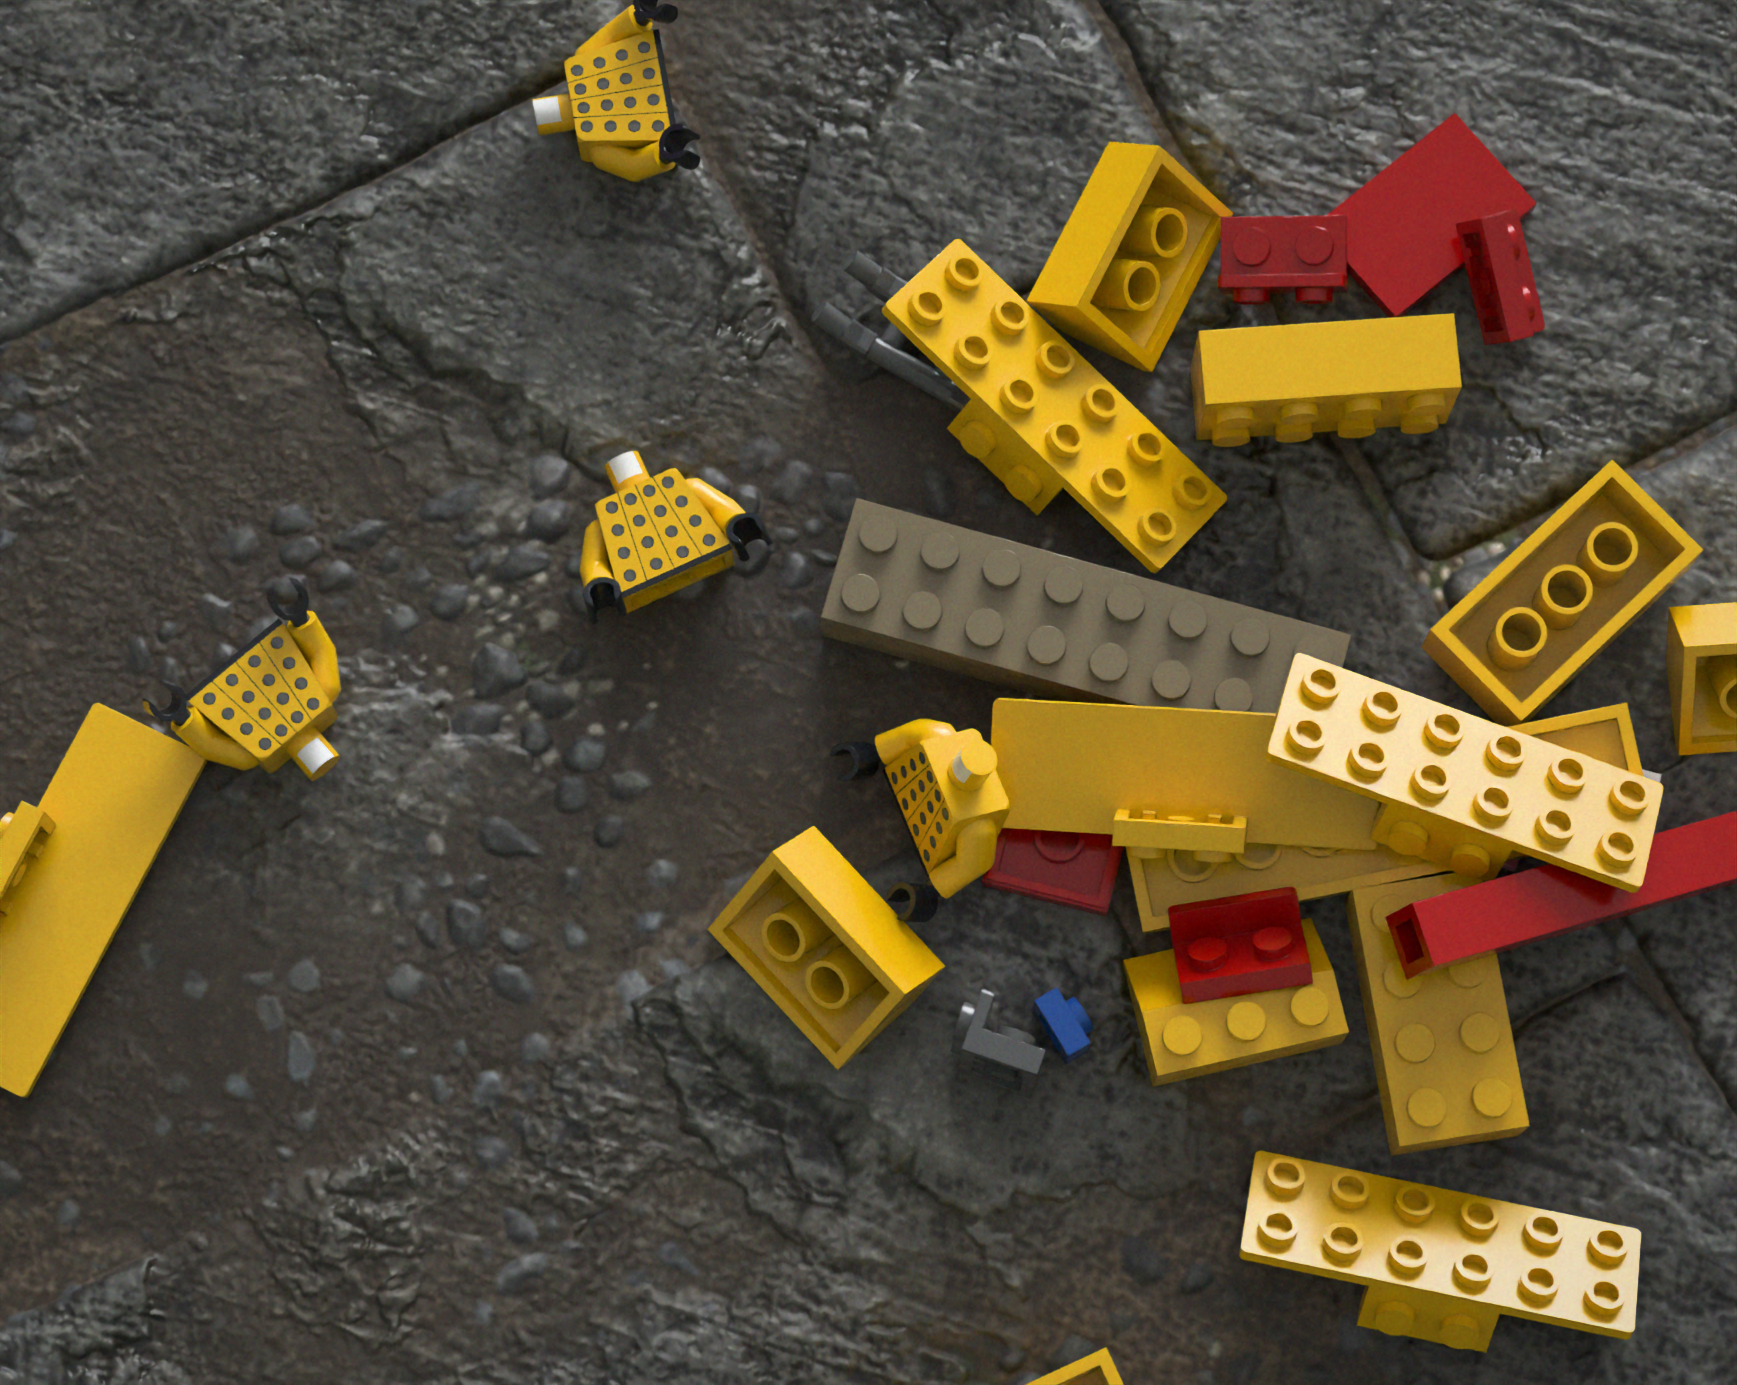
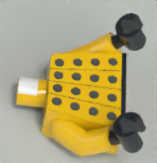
(622, 99)
(659, 536)
(265, 699)
(946, 800)

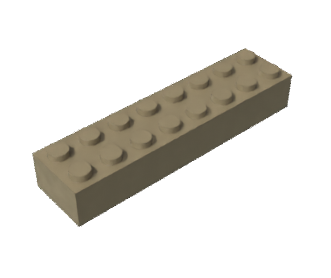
(1055, 620)

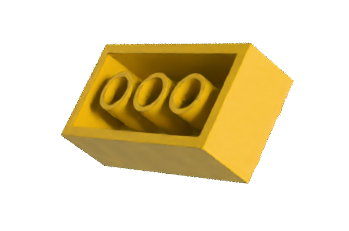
(1325, 379)
(1561, 597)
(1437, 1038)

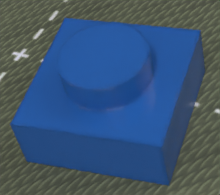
(1064, 1024)

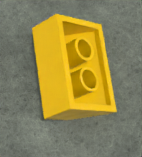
(1130, 254)
(1703, 677)
(825, 946)
(1235, 1030)

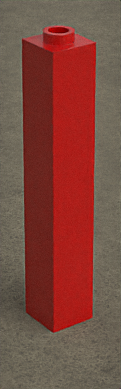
(1558, 901)

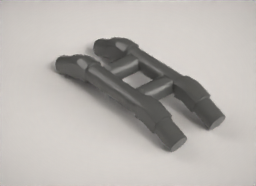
(888, 349)

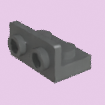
(998, 1058)

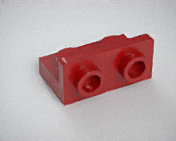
(1283, 257)
(1500, 277)
(1239, 945)

